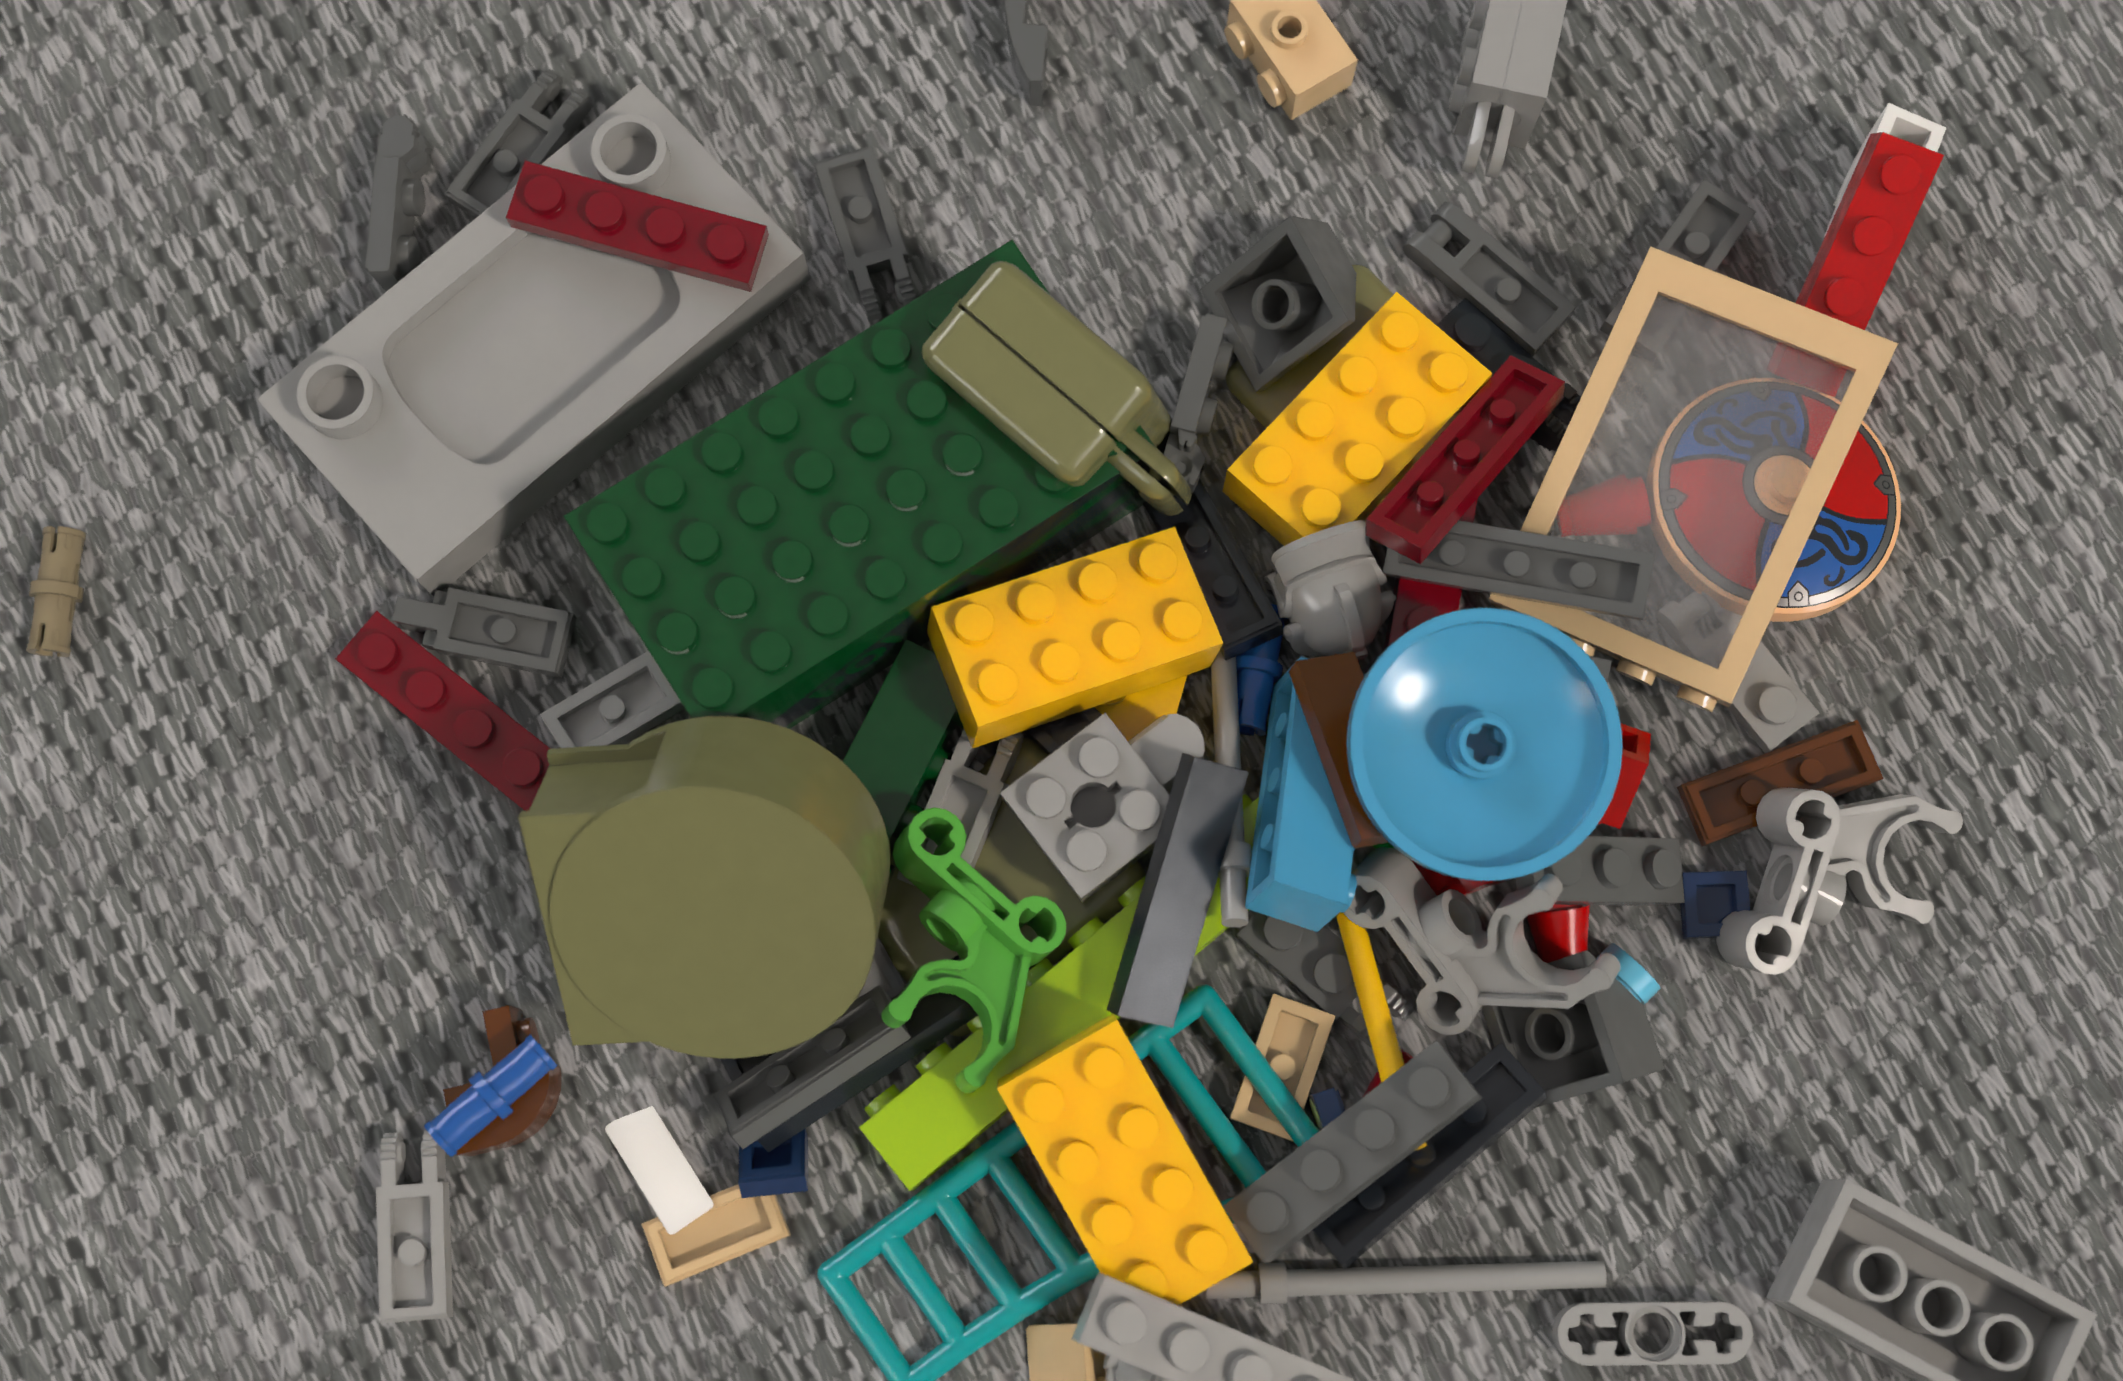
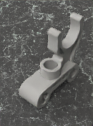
(1810, 866)
(1458, 958)

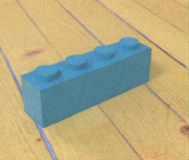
(1299, 836)

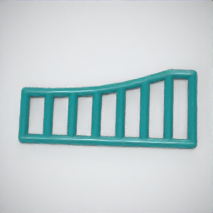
(994, 1159)

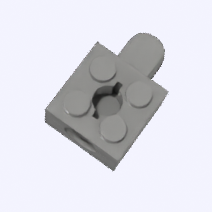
(1504, 75)
(1102, 797)

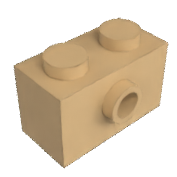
(1293, 50)

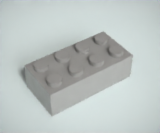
(1922, 1295)

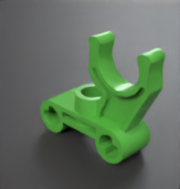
(978, 925)

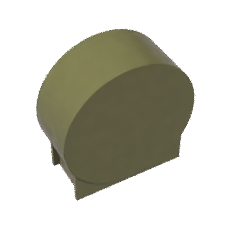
(707, 886)

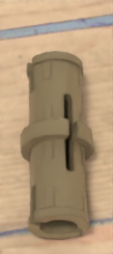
(56, 591)

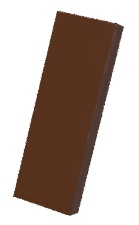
(1326, 694)
(1827, 762)

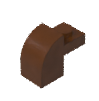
(505, 1032)

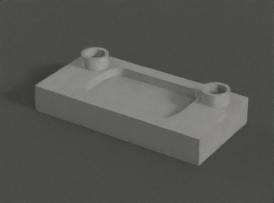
(521, 355)

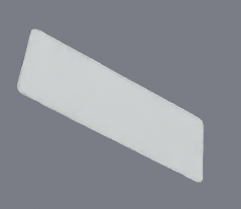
(659, 1168)

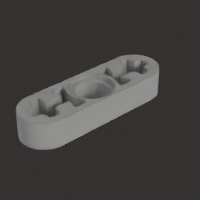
(1700, 1314)

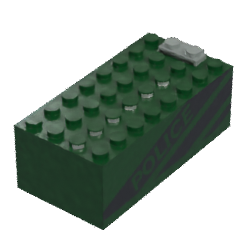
(829, 521)

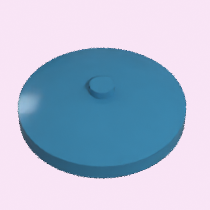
(1484, 744)

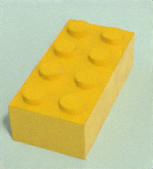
(1356, 426)
(1073, 636)
(1122, 1166)

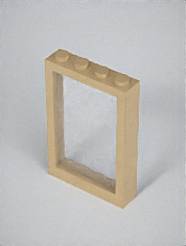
(1713, 450)

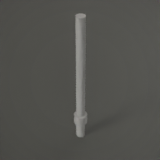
(1238, 853)
(1275, 1283)

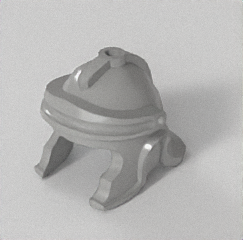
(1330, 591)

